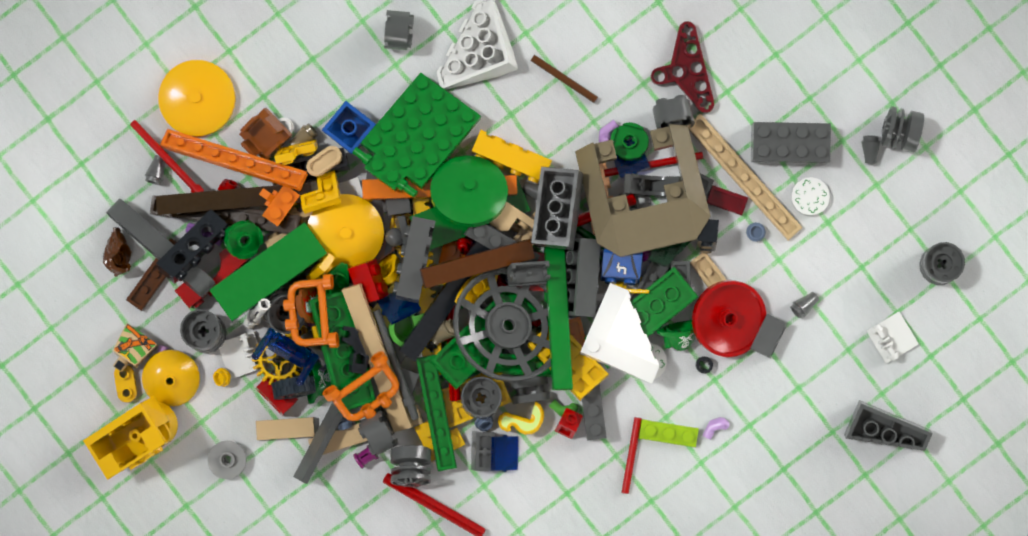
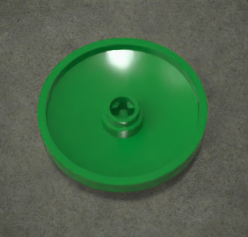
(468, 191)

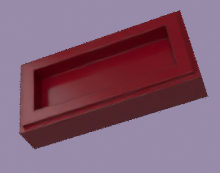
(727, 200)

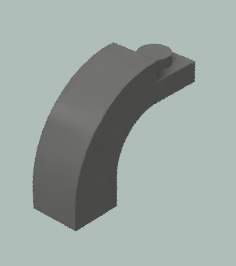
(648, 185)

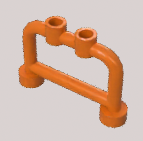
(292, 323)
(383, 399)

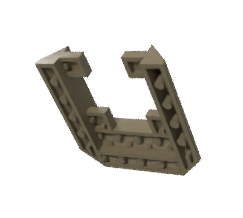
(649, 227)

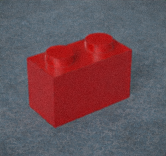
(370, 277)

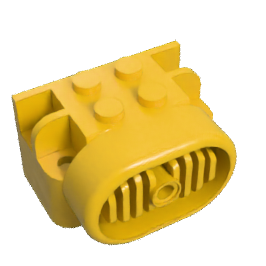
(133, 437)

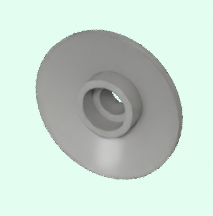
(219, 466)

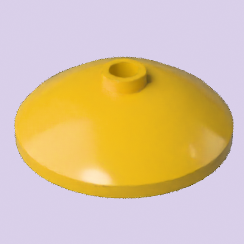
(172, 365)

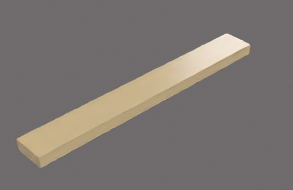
(744, 177)
(372, 343)

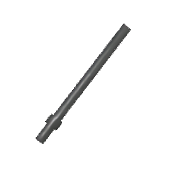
(408, 399)

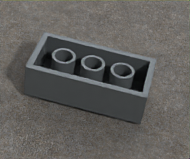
(790, 142)
(557, 208)
(582, 277)

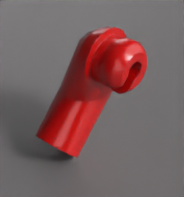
(465, 244)

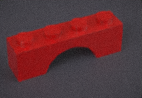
(229, 265)

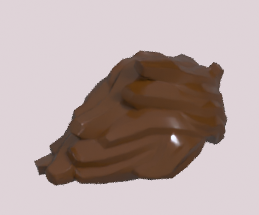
(117, 253)

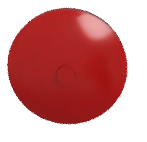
(728, 318)

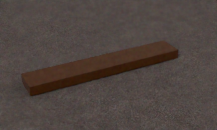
(477, 263)

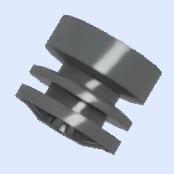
(902, 129)
(951, 257)
(275, 316)
(195, 324)
(485, 387)
(411, 466)

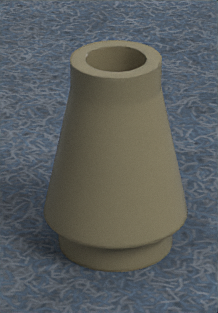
(305, 134)
(444, 332)

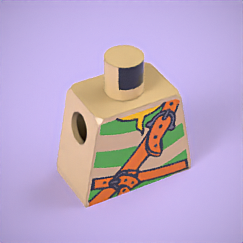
(132, 348)

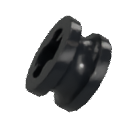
(703, 358)

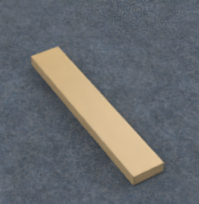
(351, 436)

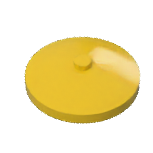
(196, 98)
(348, 230)

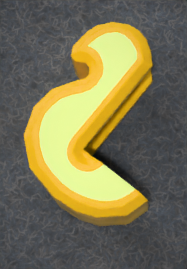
(523, 425)

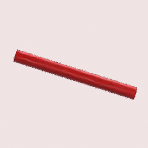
(631, 455)

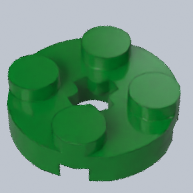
(638, 135)
(236, 232)

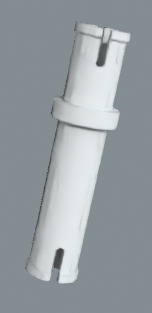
(256, 319)

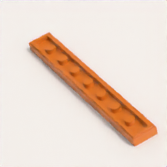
(233, 159)
(375, 189)

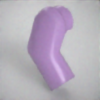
(605, 132)
(715, 424)

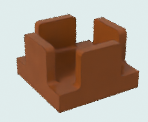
(264, 135)

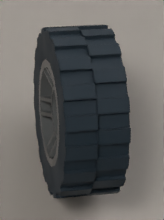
(289, 389)

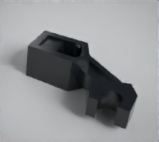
(354, 341)

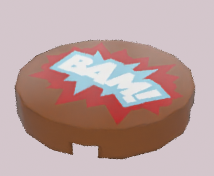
(302, 303)

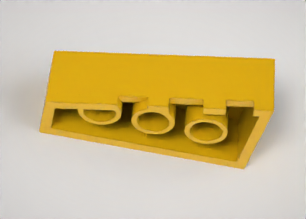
(510, 156)

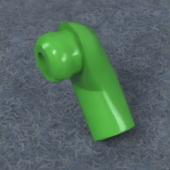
(559, 409)

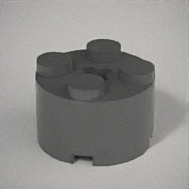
(397, 30)
(673, 111)
(378, 433)

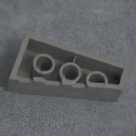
(415, 258)
(882, 427)

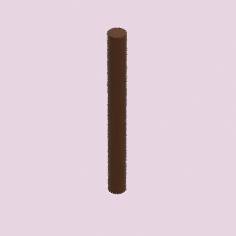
(563, 78)

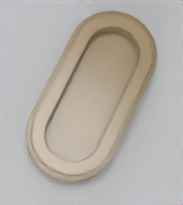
(324, 161)

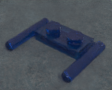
(288, 350)

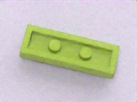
(668, 433)

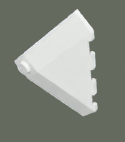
(480, 51)
(618, 337)

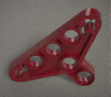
(683, 59)

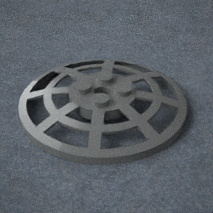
(495, 327)

